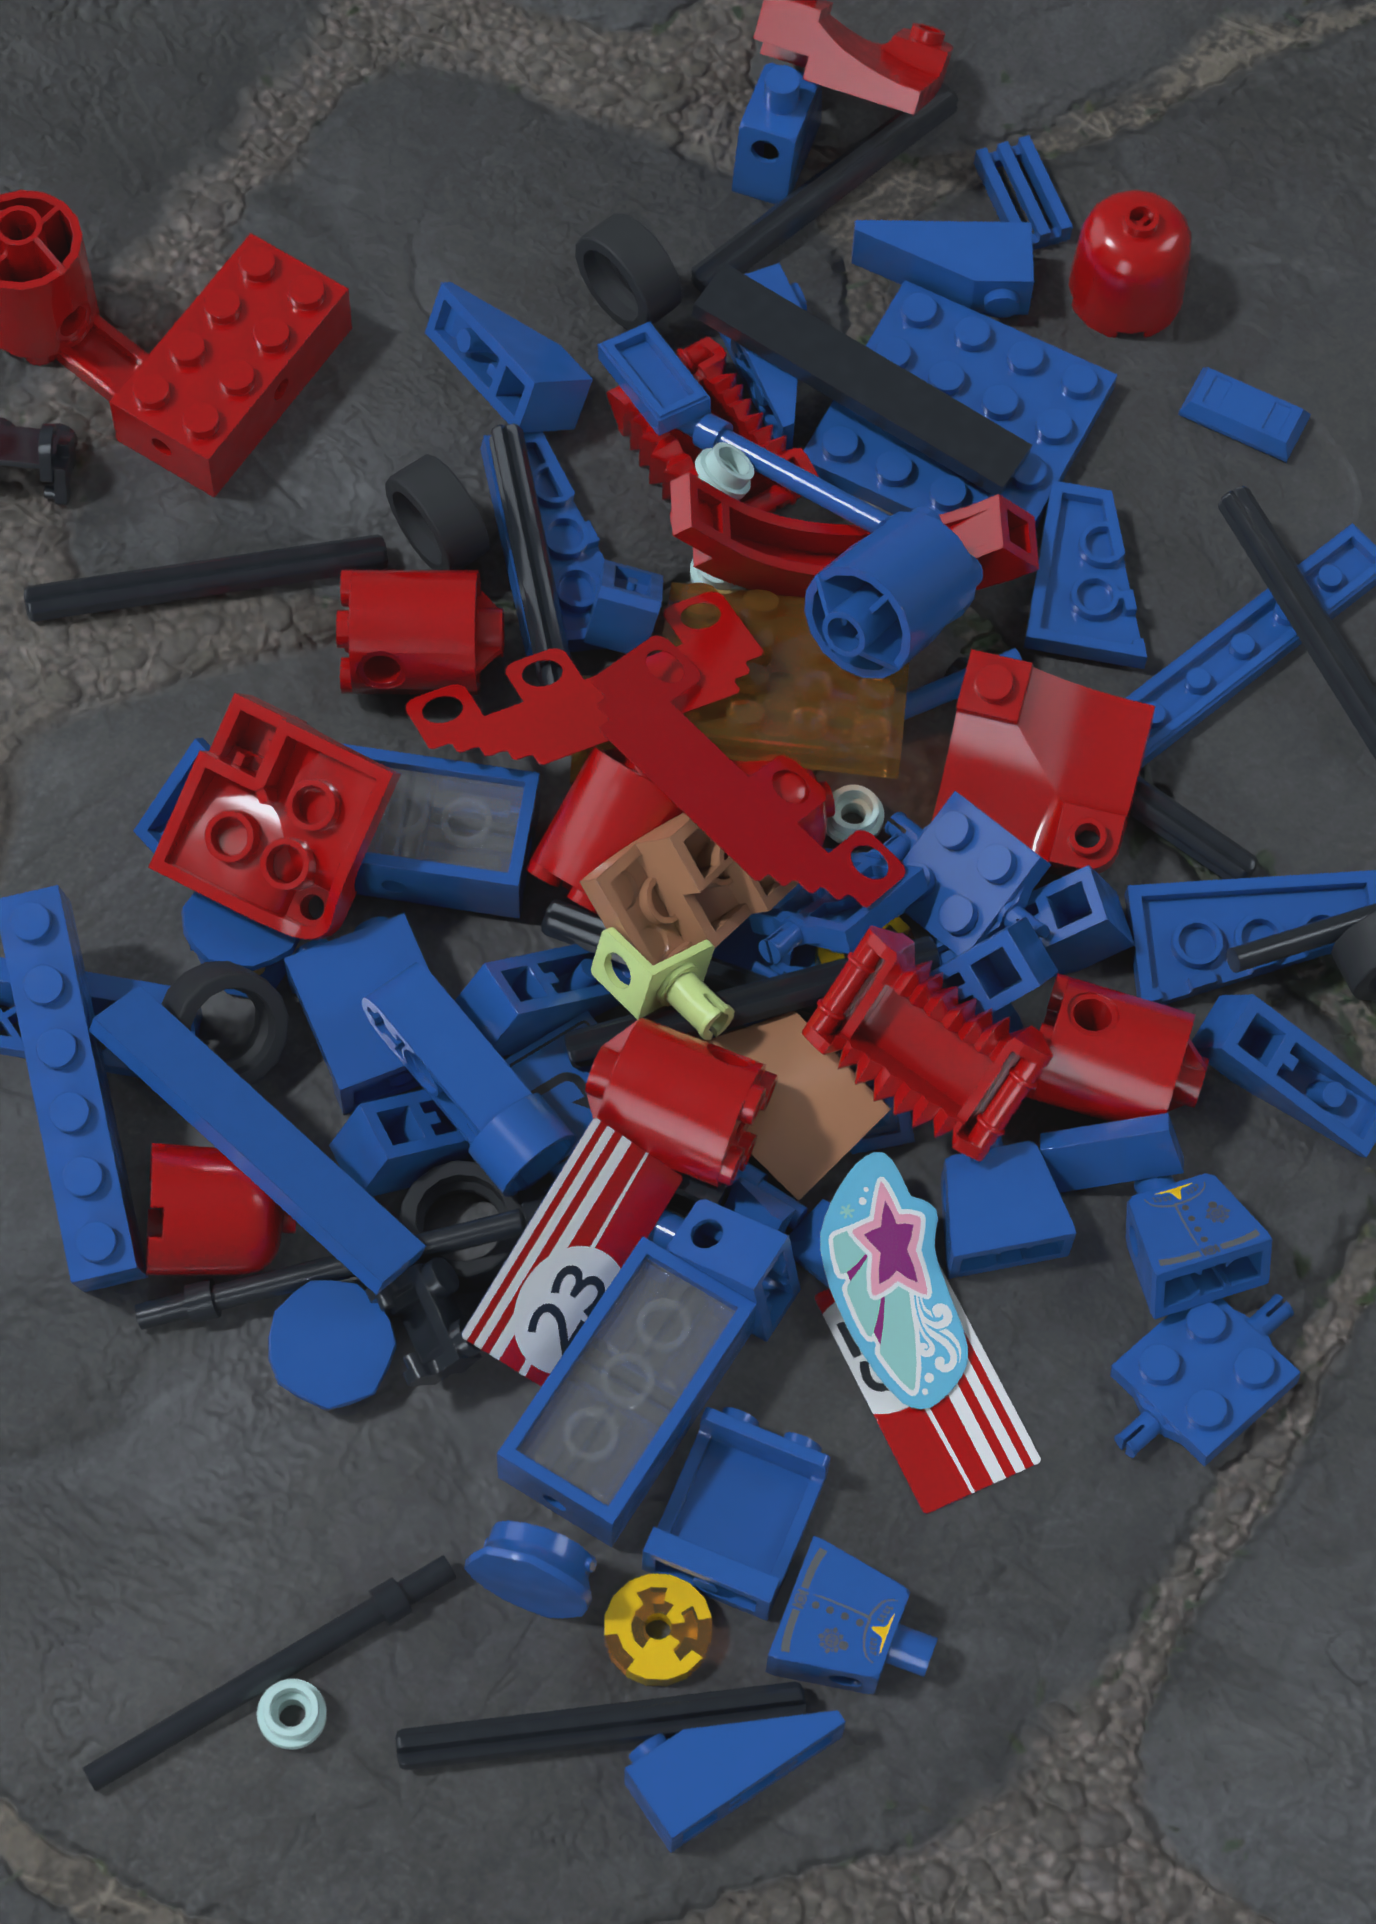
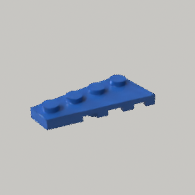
(569, 540)
(1189, 926)

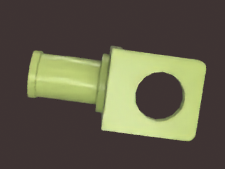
(668, 983)

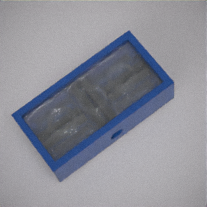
(452, 834)
(626, 1391)

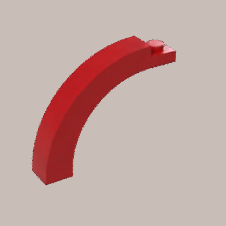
(786, 553)

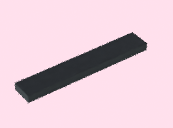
(861, 380)

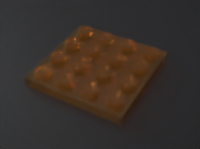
(795, 694)

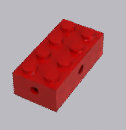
(231, 364)

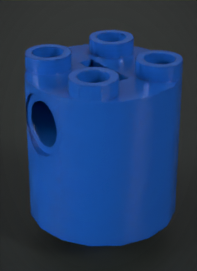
(891, 593)

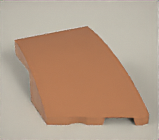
(676, 891)
(814, 1107)

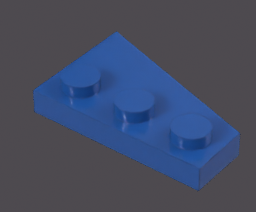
(1082, 583)

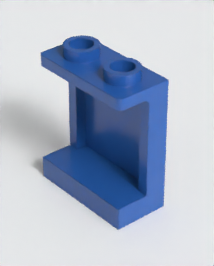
(330, 987)
(738, 1511)

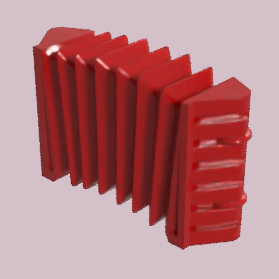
(674, 452)
(925, 1044)

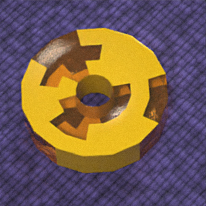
(655, 1660)

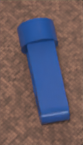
(508, 1128)

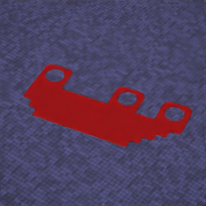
(565, 714)
(731, 808)

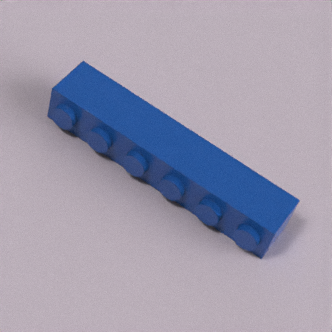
(71, 1090)

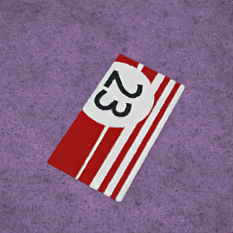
(571, 1251)
(957, 1443)

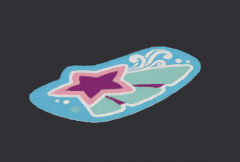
(890, 1284)

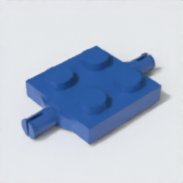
(973, 874)
(834, 923)
(1204, 1377)

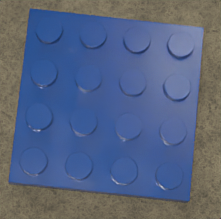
(988, 367)

